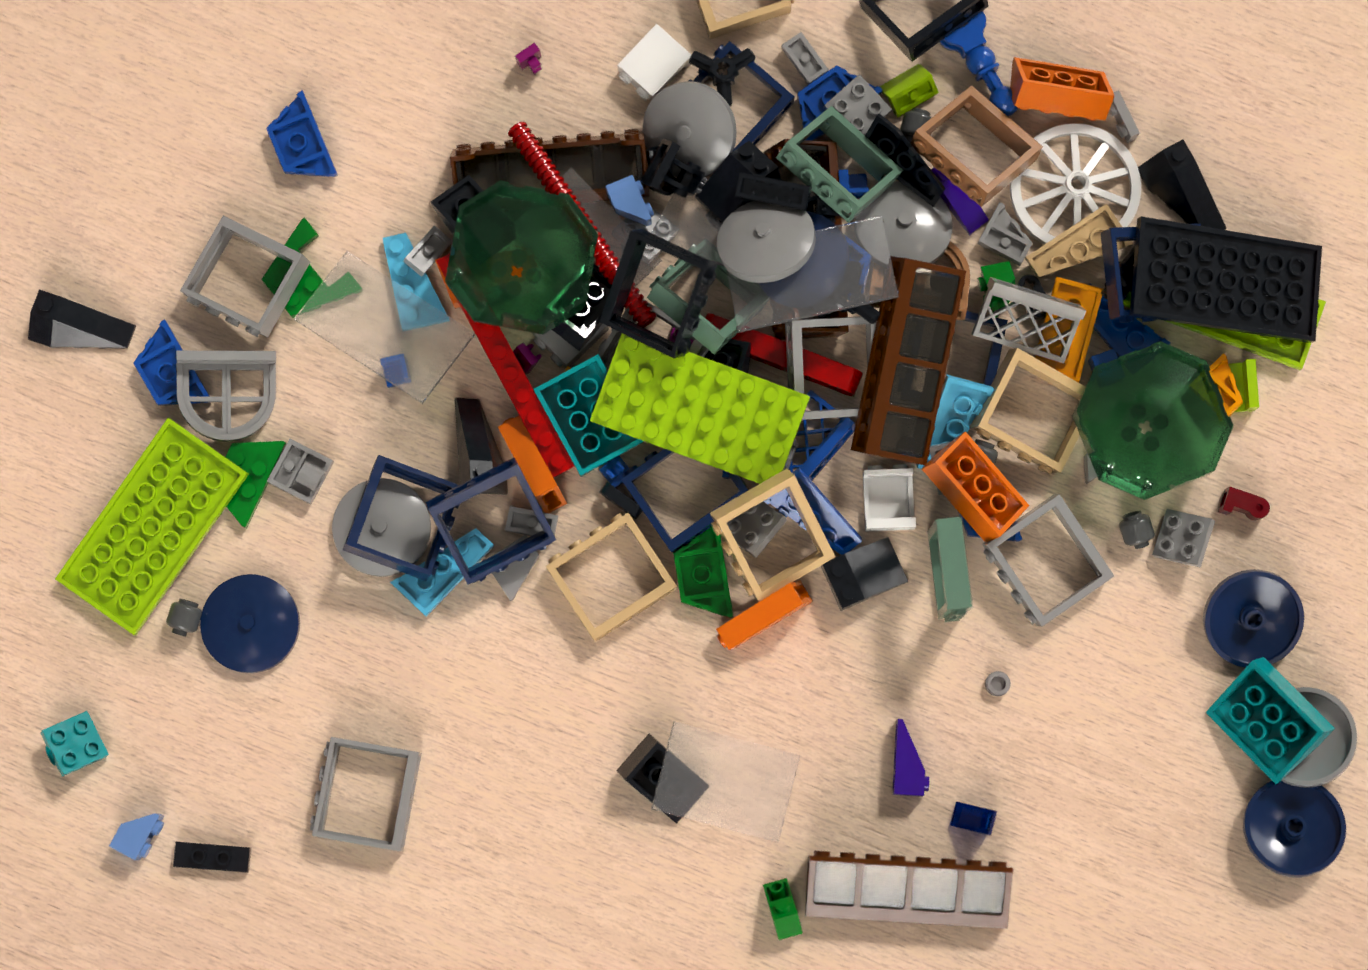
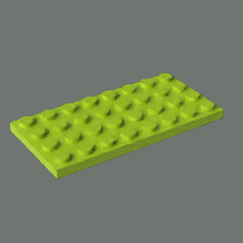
(700, 410)
(151, 526)

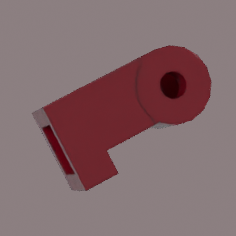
(1249, 504)

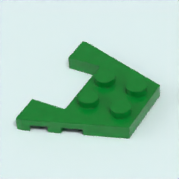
(310, 281)

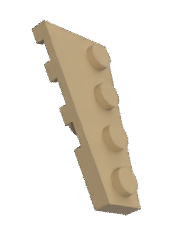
(1075, 244)

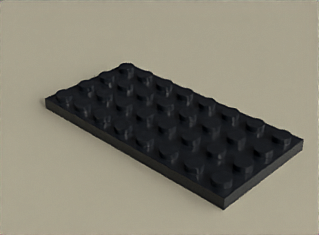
(1225, 280)

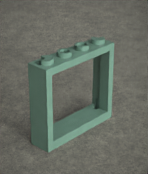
(857, 147)
(675, 307)
(949, 569)

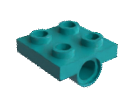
(73, 743)

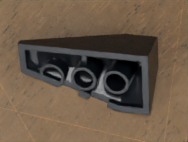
(915, 173)
(1180, 184)
(65, 323)
(476, 443)

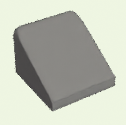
(1088, 470)

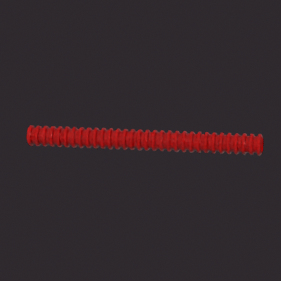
(554, 184)

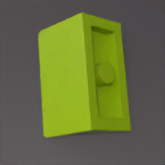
(909, 89)
(1246, 382)

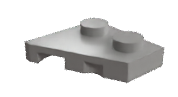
(1005, 237)
(516, 572)

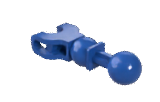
(981, 60)

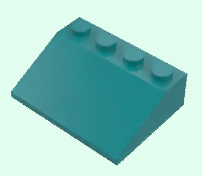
(570, 404)
(1269, 719)

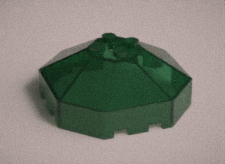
(524, 230)
(1183, 411)

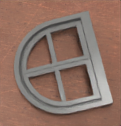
(226, 362)

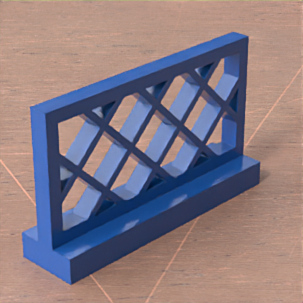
(829, 445)

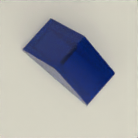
(973, 818)

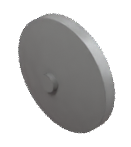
(695, 120)
(911, 224)
(765, 241)
(394, 525)
(1335, 752)

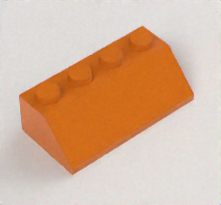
(1060, 89)
(977, 493)

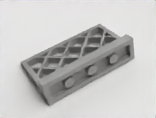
(1040, 303)

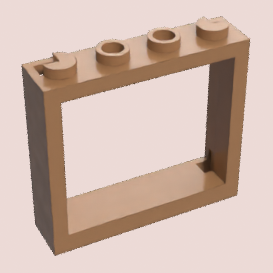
(994, 121)

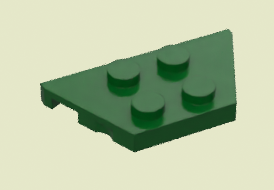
(258, 461)
(703, 574)

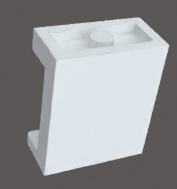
(653, 63)
(888, 498)

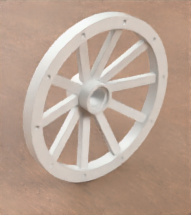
(1075, 130)

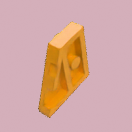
(1226, 384)

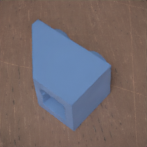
(628, 202)
(134, 836)

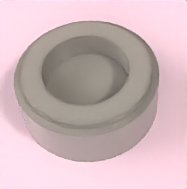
(997, 683)

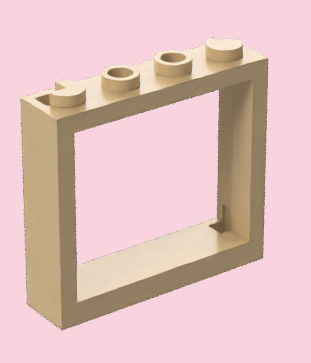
(740, 21)
(1006, 442)
(753, 497)
(632, 610)

